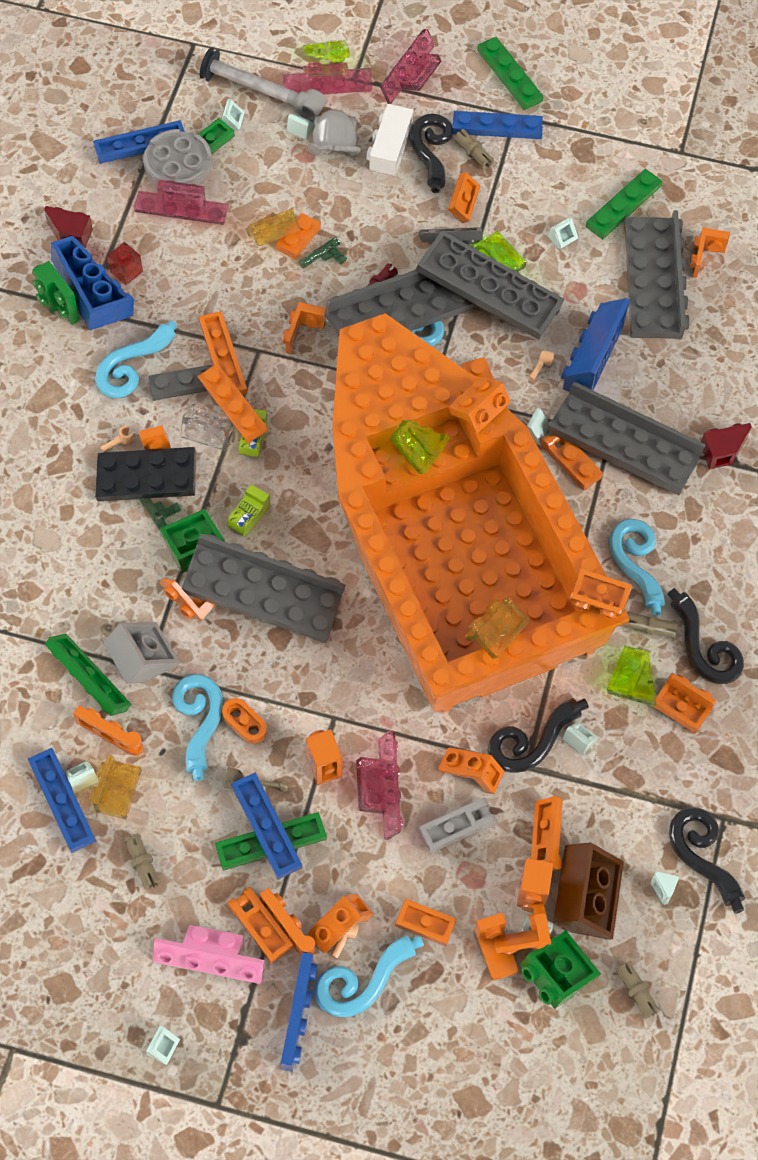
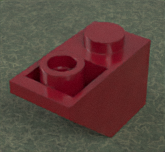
(69, 223)
(724, 444)

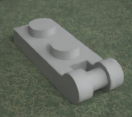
(457, 825)

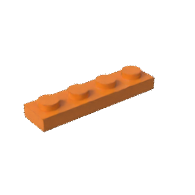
(221, 348)
(232, 403)

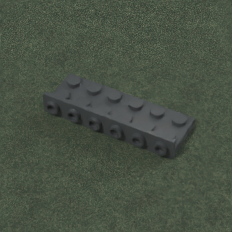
(656, 277)
(490, 284)
(407, 298)
(626, 438)
(263, 587)

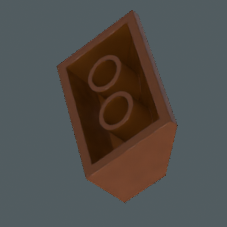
(588, 891)

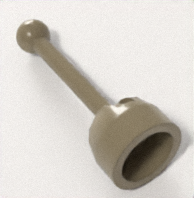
(234, 774)

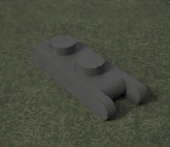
(467, 235)
(177, 383)

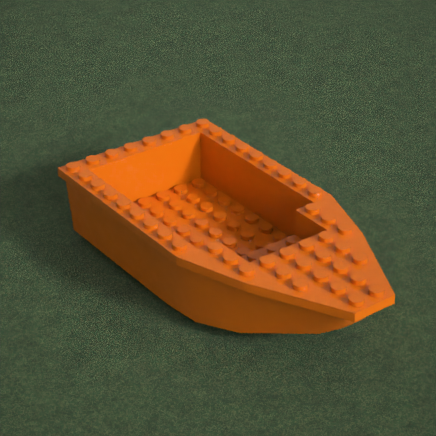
(462, 533)

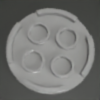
(177, 157)

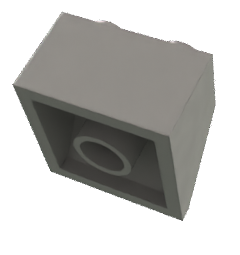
(140, 651)

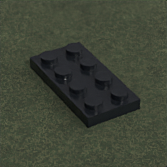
(146, 474)

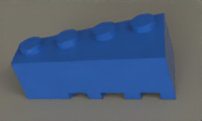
(95, 292)

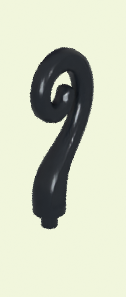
(436, 170)
(689, 614)
(559, 717)
(723, 880)

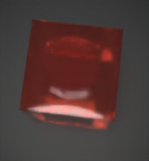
(125, 263)

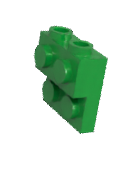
(54, 292)
(184, 535)
(559, 970)

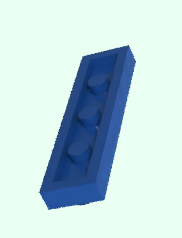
(498, 124)
(130, 143)
(61, 800)
(266, 826)
(298, 1024)

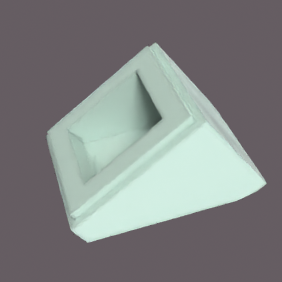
(538, 426)

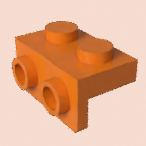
(480, 402)
(601, 593)
(684, 702)

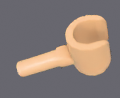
(546, 358)
(124, 440)
(352, 933)

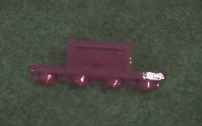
(413, 68)
(329, 78)
(181, 202)
(379, 785)

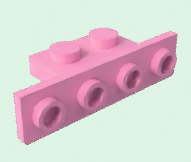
(210, 953)

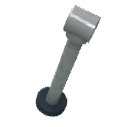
(306, 103)

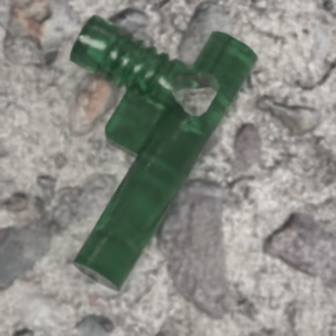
(325, 253)
(159, 509)

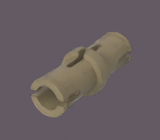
(474, 149)
(652, 624)
(142, 861)
(638, 990)

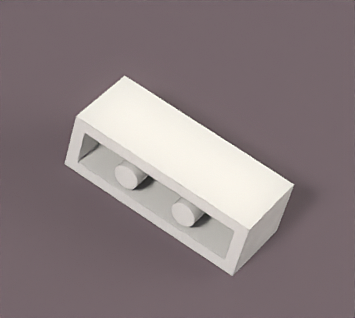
(390, 139)

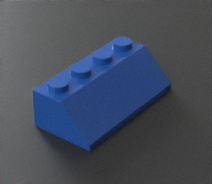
(596, 344)

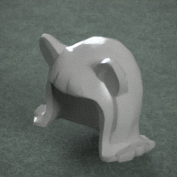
(334, 132)

